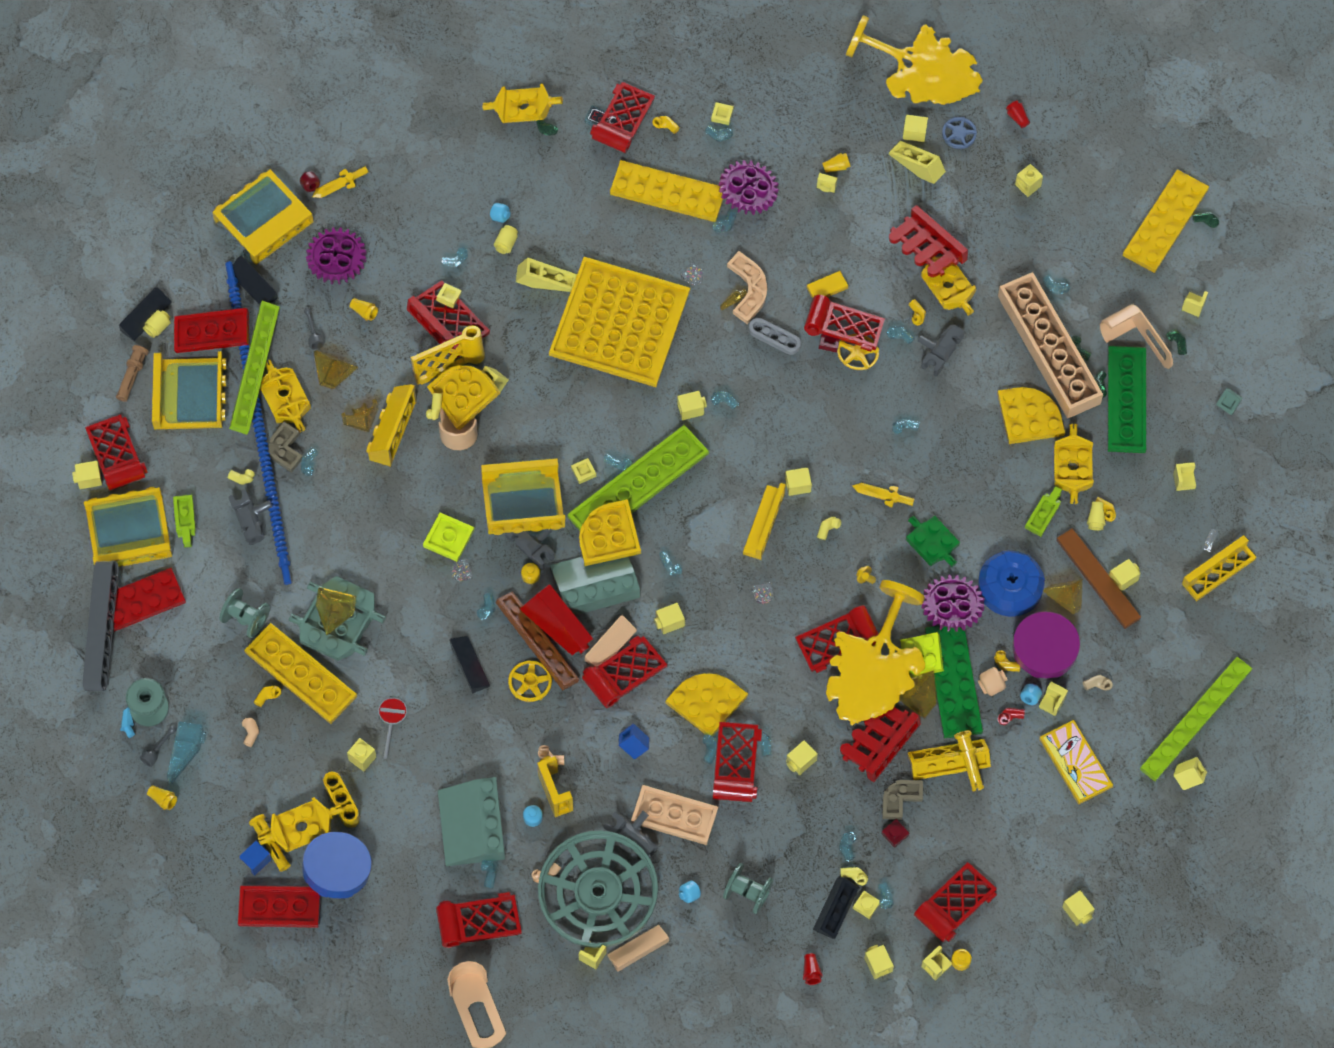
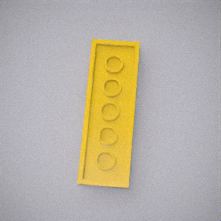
(667, 191)
(1165, 221)
(300, 673)

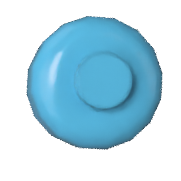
(500, 212)
(1031, 694)
(532, 815)
(689, 892)

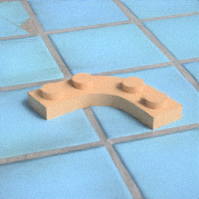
(756, 283)

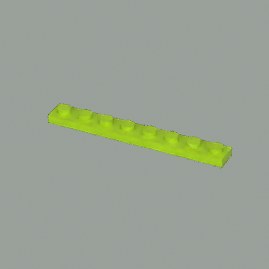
(254, 367)
(1196, 719)

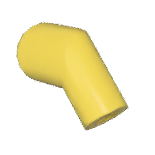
(434, 412)
(241, 478)
(827, 525)
(856, 874)

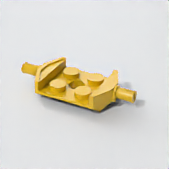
(509, 102)
(952, 297)
(287, 408)
(1078, 451)
(285, 830)

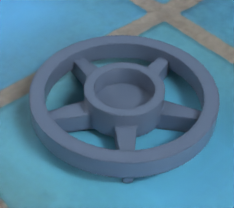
(959, 132)

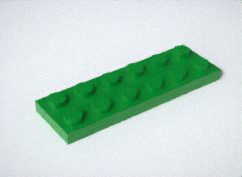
(1126, 399)
(956, 685)

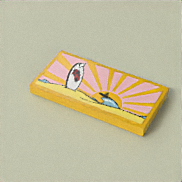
(1076, 762)

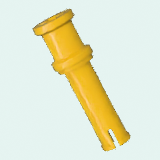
(967, 752)
(258, 822)

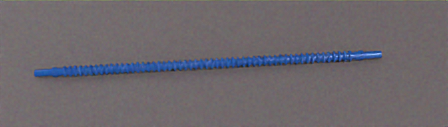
(262, 447)

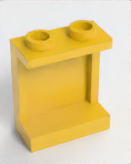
(560, 803)

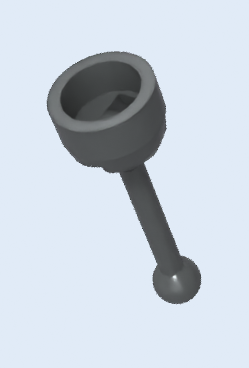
(315, 340)
(149, 757)

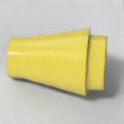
(1096, 517)

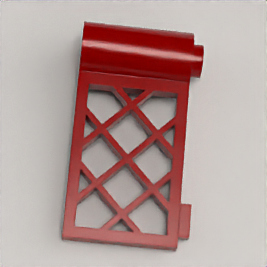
(610, 133)
(819, 319)
(122, 471)
(859, 623)
(603, 684)
(731, 787)
(938, 920)
(452, 926)

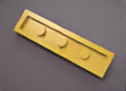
(764, 521)
(1215, 562)
(947, 762)

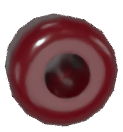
(309, 181)

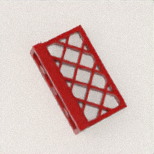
(433, 325)

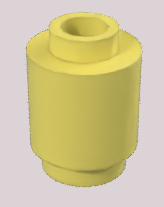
(506, 239)
(157, 323)

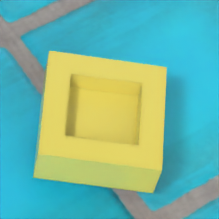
(722, 113)
(826, 183)
(448, 295)
(583, 471)
(866, 904)

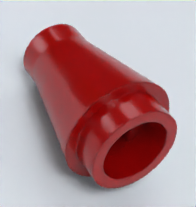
(1018, 114)
(812, 972)

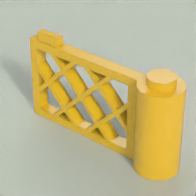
(470, 349)

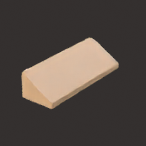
(611, 642)
(638, 948)

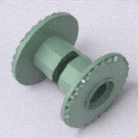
(244, 613)
(147, 702)
(748, 888)

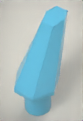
(127, 723)

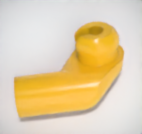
(665, 122)

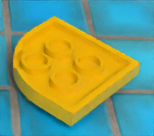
(464, 393)
(1029, 415)
(609, 534)
(706, 701)

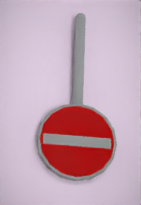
(392, 712)

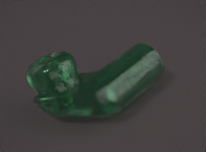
(546, 128)
(1206, 217)
(1179, 339)
(1084, 353)
(1099, 378)

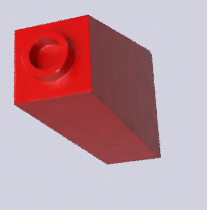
(557, 620)

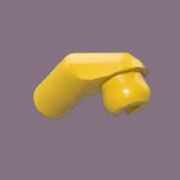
(919, 312)
(1109, 510)
(1004, 663)
(267, 693)

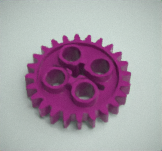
(748, 187)
(339, 241)
(953, 603)

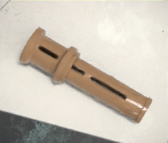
(134, 365)

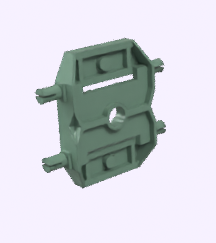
(346, 637)

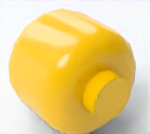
(530, 573)
(961, 959)

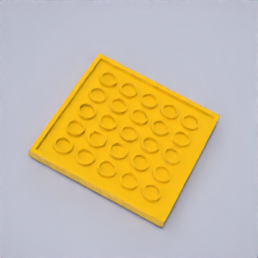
(619, 321)

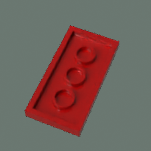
(211, 330)
(146, 598)
(278, 906)

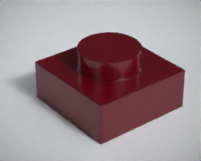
(828, 343)
(895, 833)

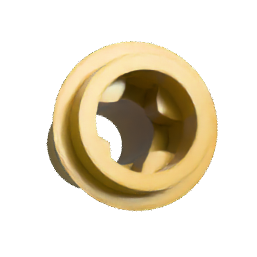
(837, 163)
(366, 310)
(164, 798)

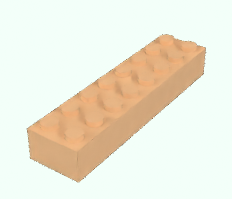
(1050, 345)

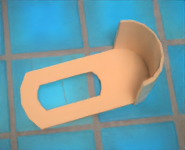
(1128, 319)
(455, 438)
(466, 986)

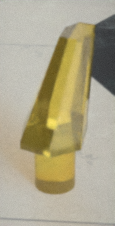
(733, 298)

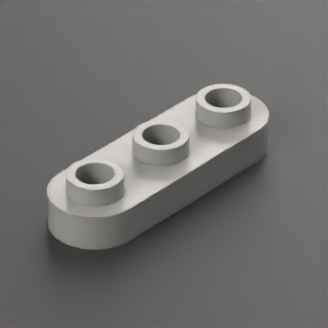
(769, 330)

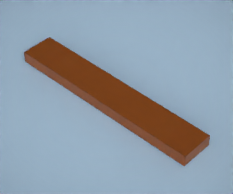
(1098, 578)
(537, 641)

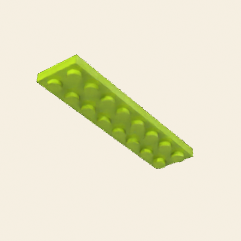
(646, 475)

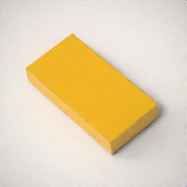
(828, 285)

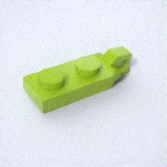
(1044, 512)
(184, 518)

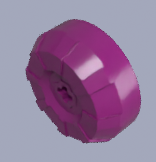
(1046, 645)

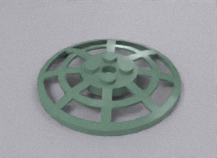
(594, 878)

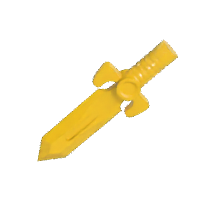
(340, 182)
(883, 494)

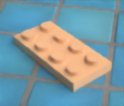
(676, 814)

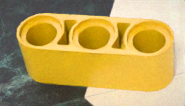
(337, 791)

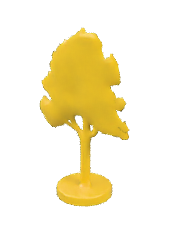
(935, 70)
(868, 679)

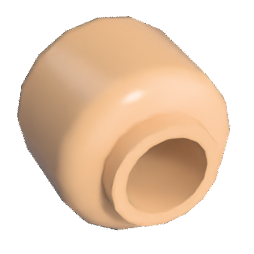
(992, 681)

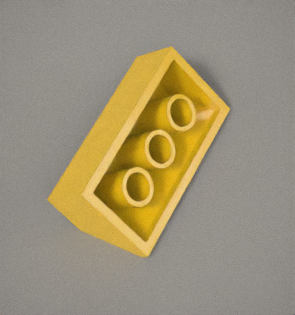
(392, 424)

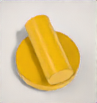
(864, 574)

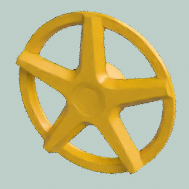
(857, 354)
(529, 681)

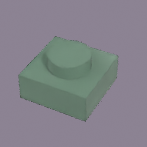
(1229, 401)

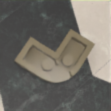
(280, 447)
(897, 793)

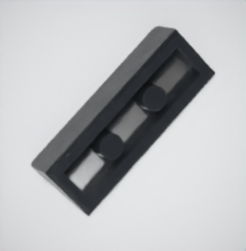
(253, 282)
(133, 324)
(469, 663)
(836, 907)

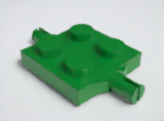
(932, 541)

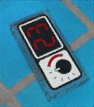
(595, 115)

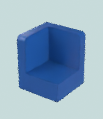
(633, 741)
(255, 857)

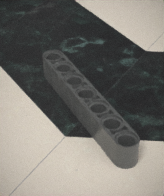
(100, 626)

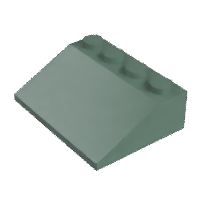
(595, 585)
(471, 822)

